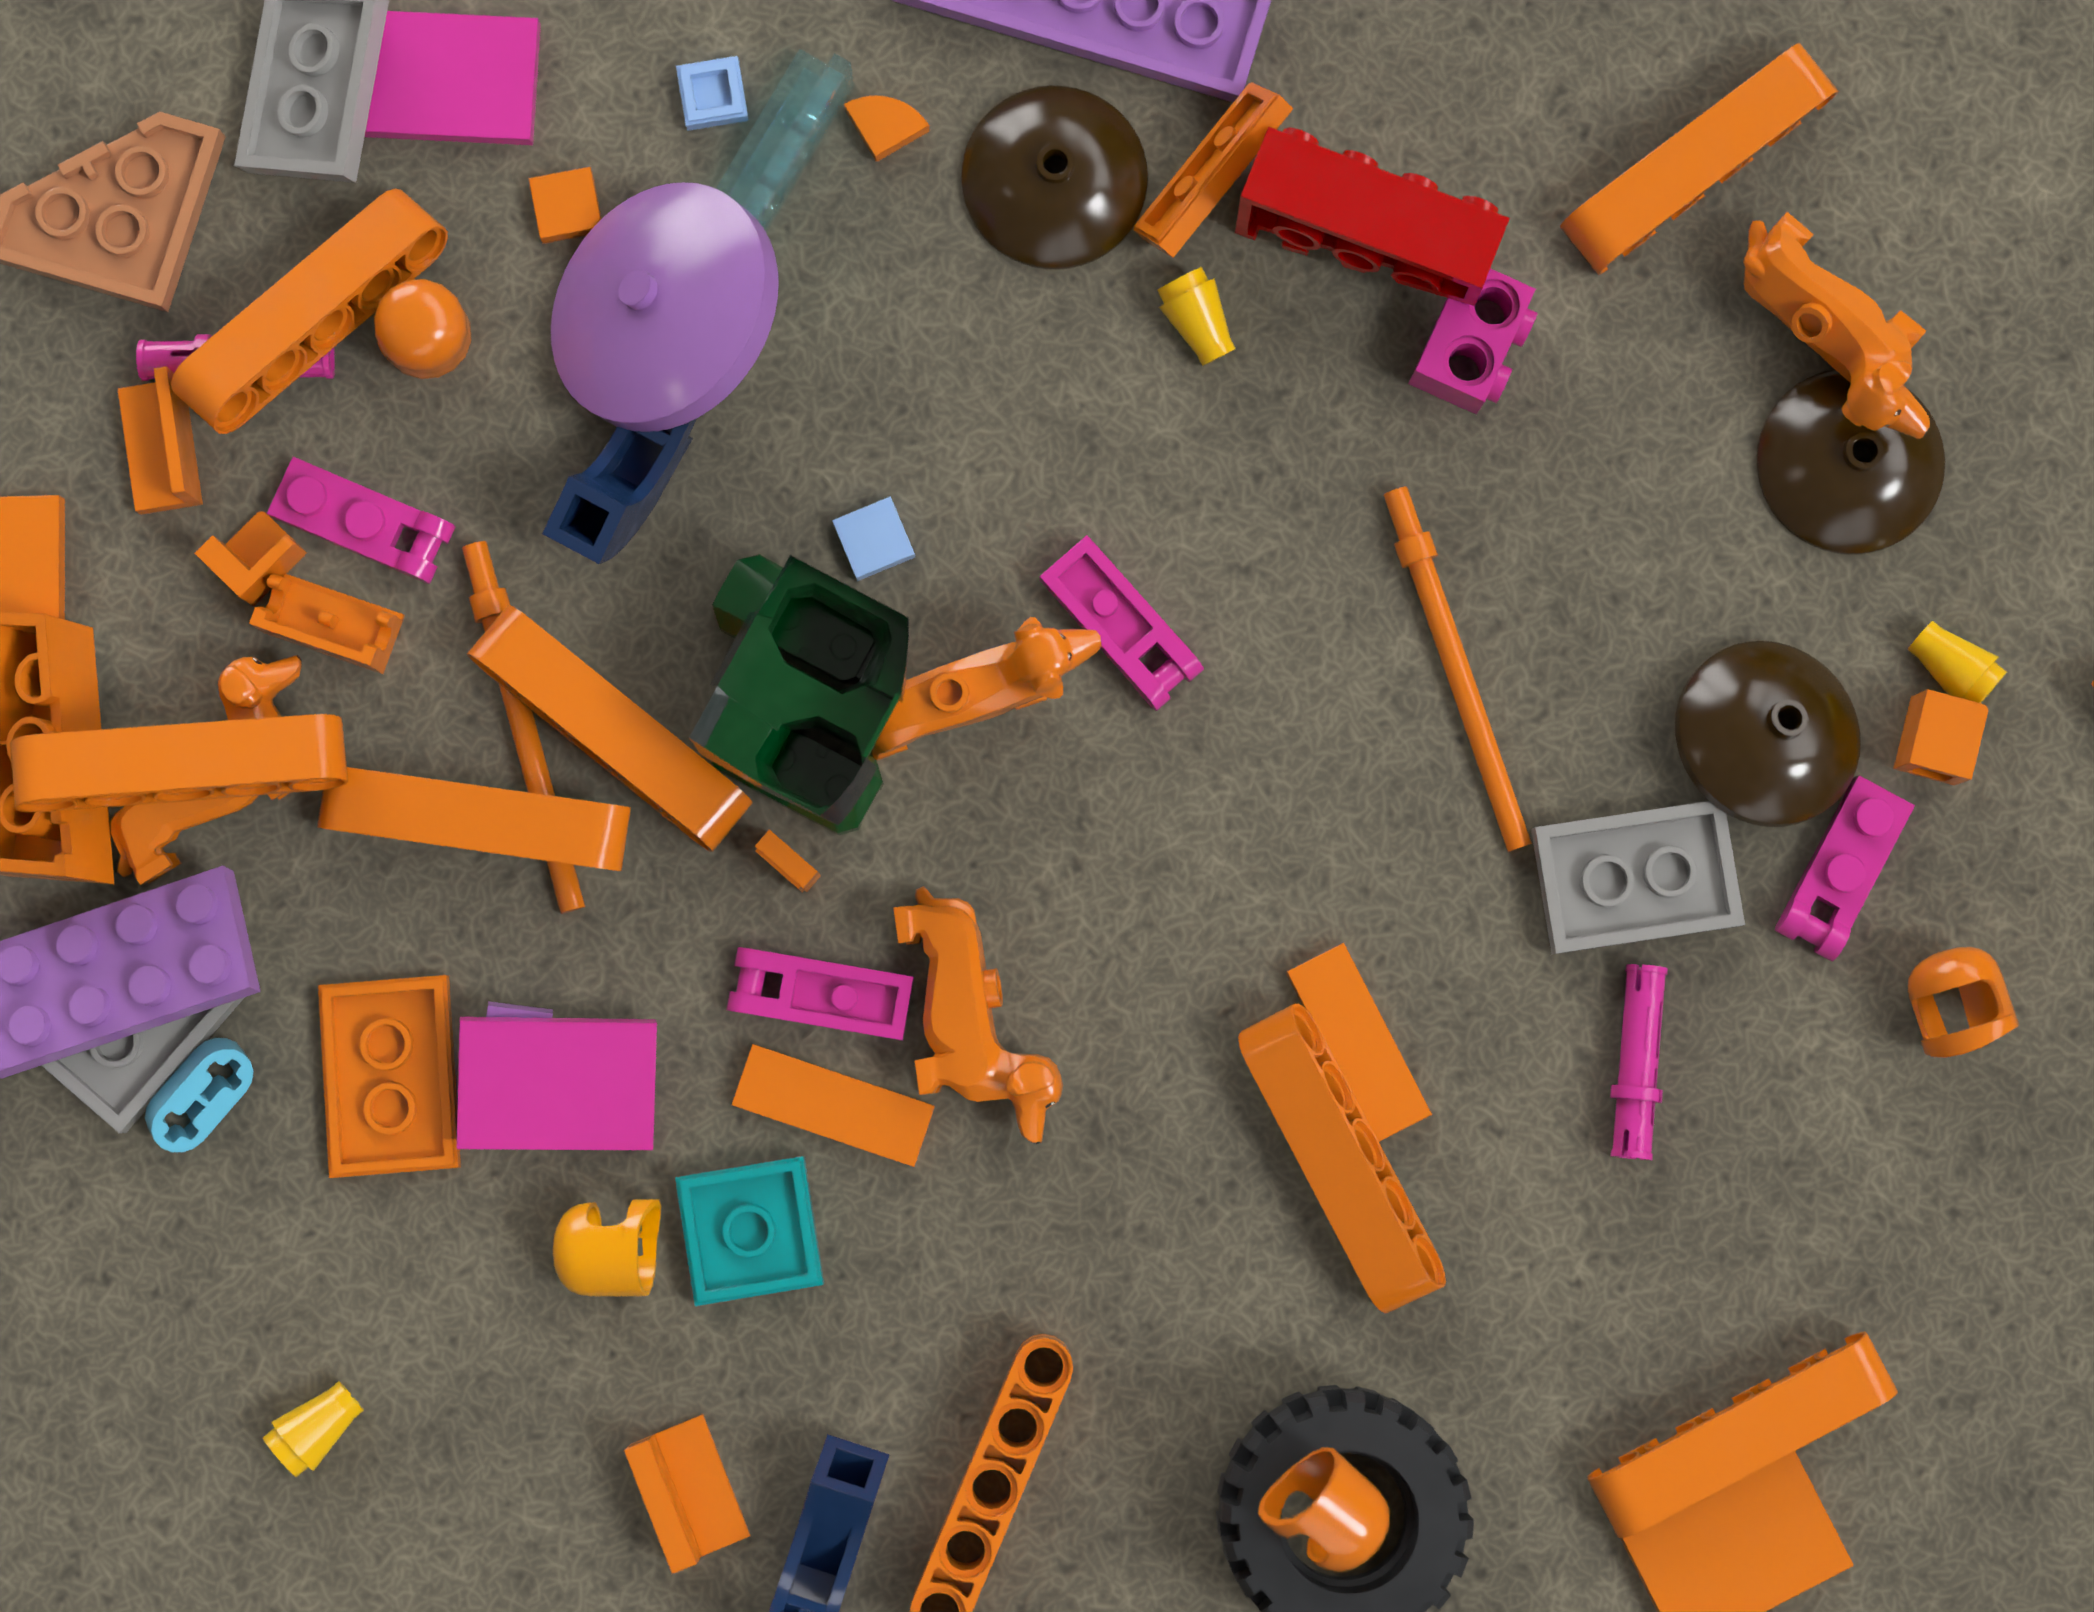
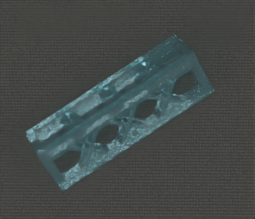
(792, 119)

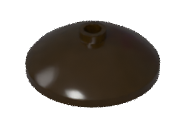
(1045, 215)
(1825, 491)
(1742, 752)

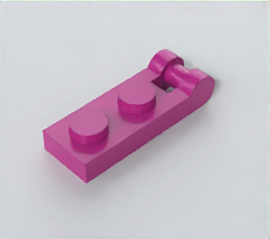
(358, 519)
(1128, 626)
(1845, 866)
(823, 994)

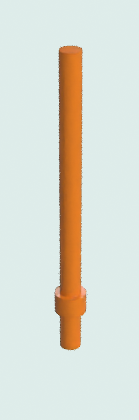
(1417, 552)
(486, 606)

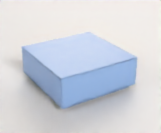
(712, 93)
(873, 538)

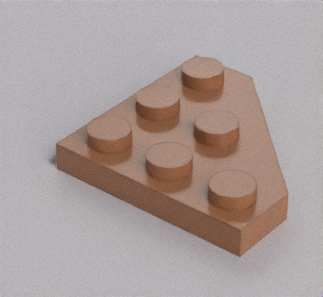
(116, 212)

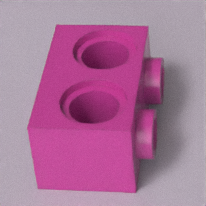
(1465, 334)

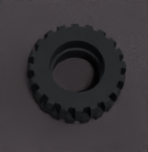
(1364, 1425)

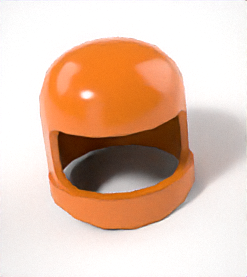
(422, 329)
(1982, 994)
(1346, 1515)

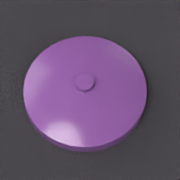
(664, 307)

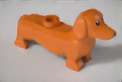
(1838, 325)
(987, 684)
(145, 829)
(961, 1020)

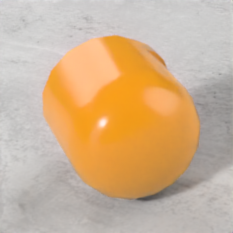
(606, 1258)

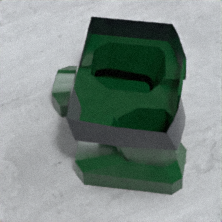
(764, 700)

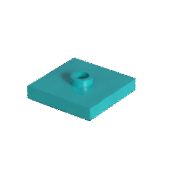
(749, 1231)

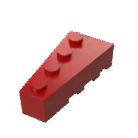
(1369, 216)

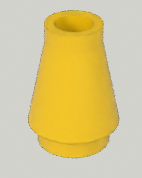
(1197, 314)
(1957, 664)
(312, 1429)

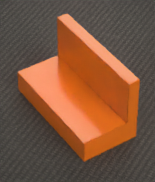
(159, 446)
(686, 1492)

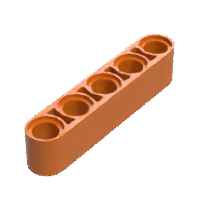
(1697, 157)
(308, 311)
(609, 728)
(178, 762)
(478, 818)
(1342, 1158)
(1744, 1437)
(997, 1453)

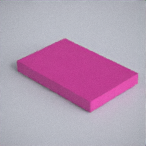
(456, 78)
(556, 1083)

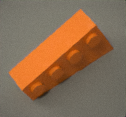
(45, 689)

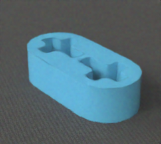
(199, 1094)

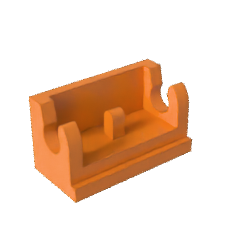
(328, 622)

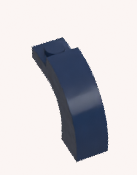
(618, 491)
(830, 1528)

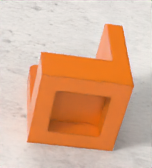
(252, 556)
(1941, 737)

